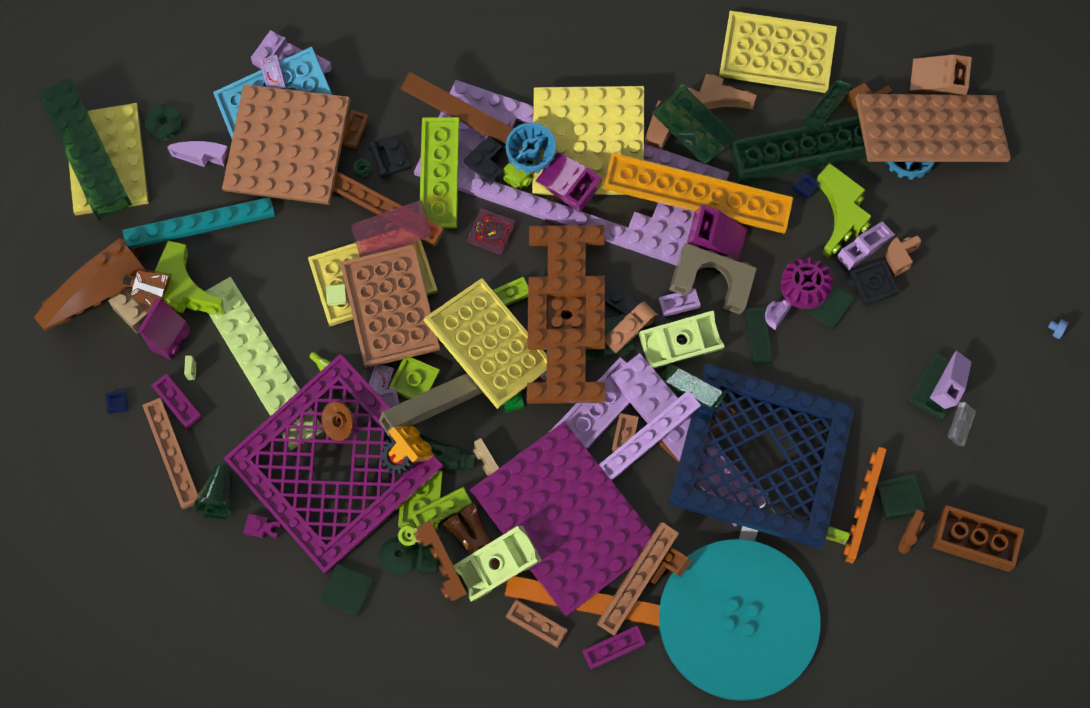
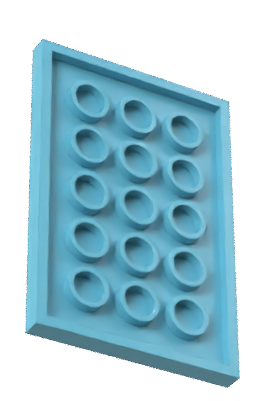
(300, 73)

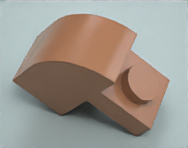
(897, 254)

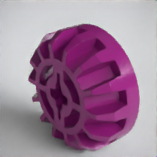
(802, 294)

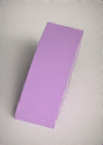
(200, 152)
(865, 245)

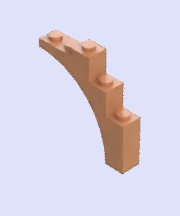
(712, 95)

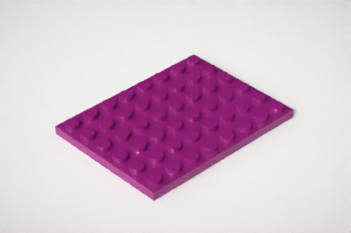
(570, 514)

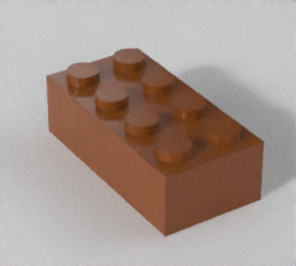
(978, 538)

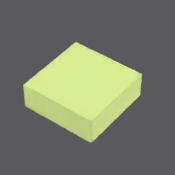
(336, 294)
(190, 368)

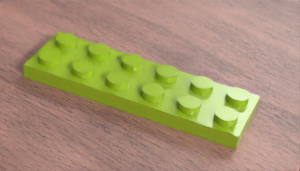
(440, 169)

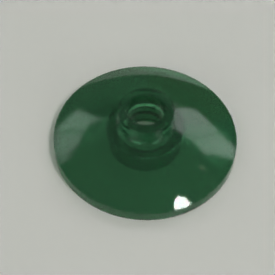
(398, 565)

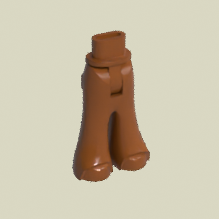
(471, 518)

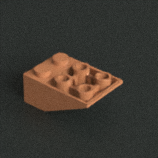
(941, 75)

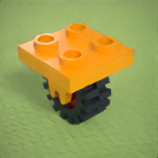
(404, 449)

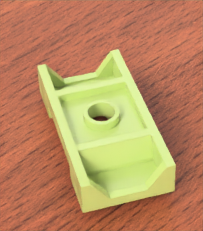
(661, 343)
(512, 550)

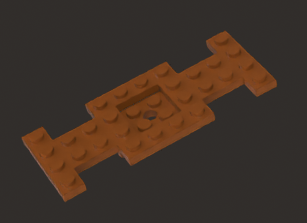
(570, 292)

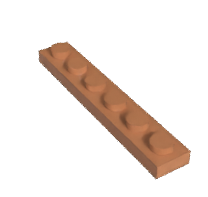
(171, 452)
(637, 578)

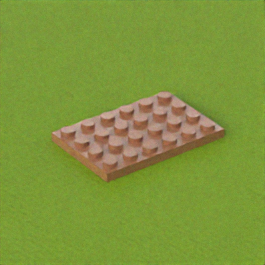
(389, 306)

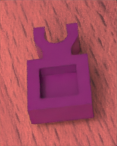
(259, 526)

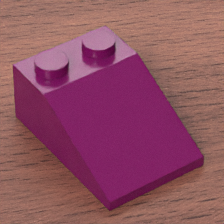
(163, 329)

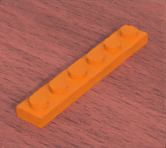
(862, 512)

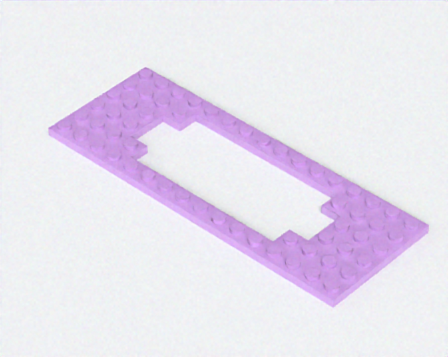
(652, 236)

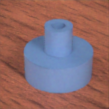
(1058, 328)

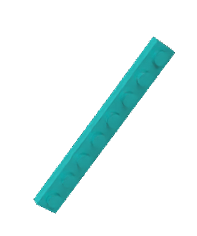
(198, 223)

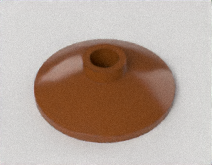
(337, 421)

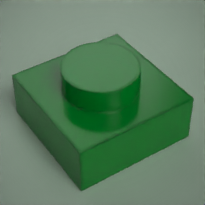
(514, 403)

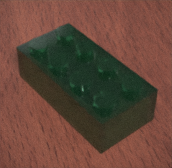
(693, 124)

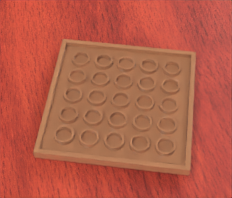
(286, 144)

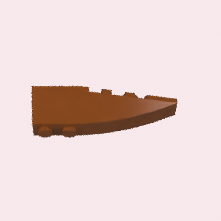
(91, 284)

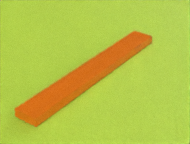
(533, 591)

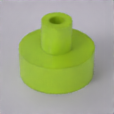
(406, 535)

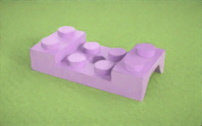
(276, 45)

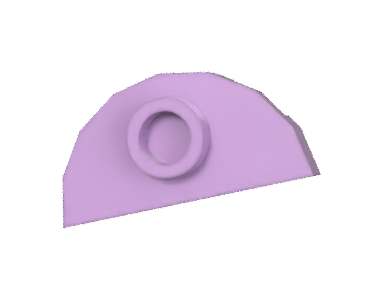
(776, 312)

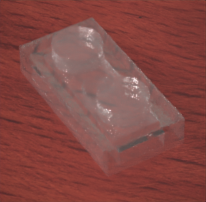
(961, 424)

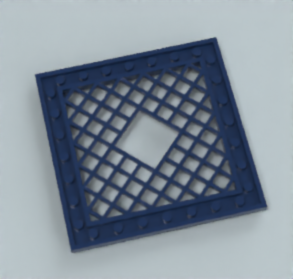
(757, 518)

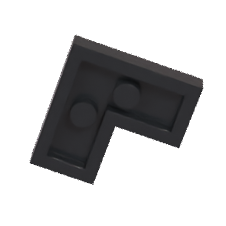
(481, 160)

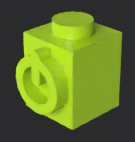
(517, 178)

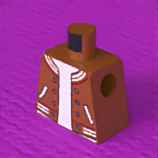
(148, 285)

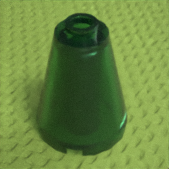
(216, 495)

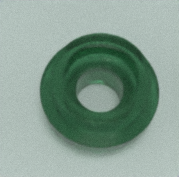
(362, 163)

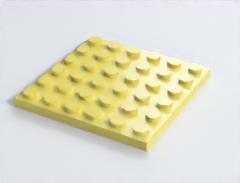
(591, 125)

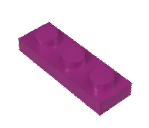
(176, 401)
(613, 648)

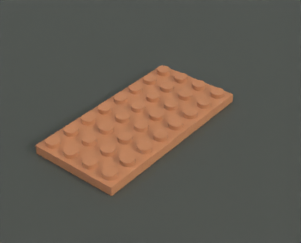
(932, 128)

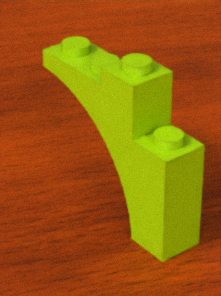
(845, 200)
(181, 290)

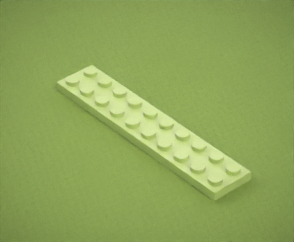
(257, 355)

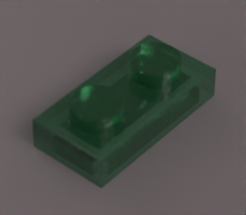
(426, 561)

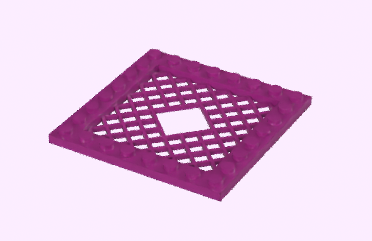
(296, 407)

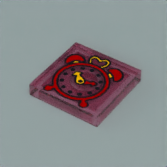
(491, 231)

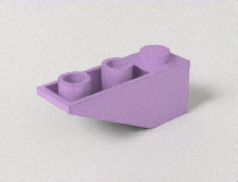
(952, 382)

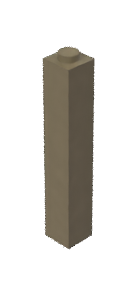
(430, 403)

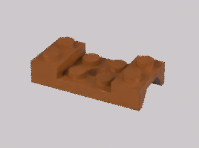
(452, 587)

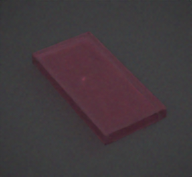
(391, 229)

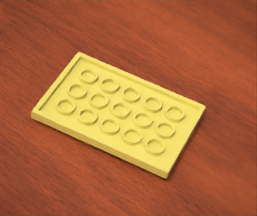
(778, 51)
(122, 139)
(328, 272)
(487, 342)

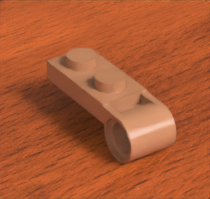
(630, 326)

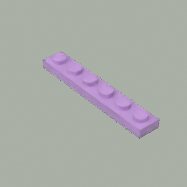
(649, 435)

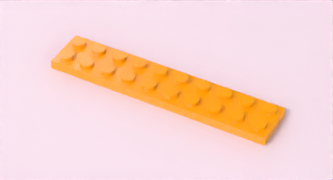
(692, 190)

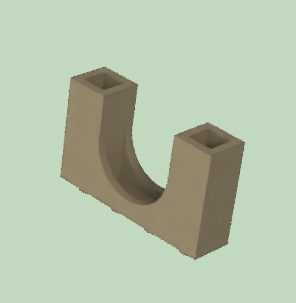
(738, 275)

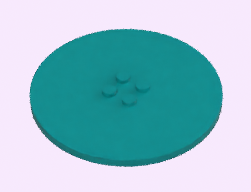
(740, 620)

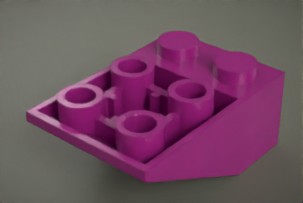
(570, 181)
(717, 232)

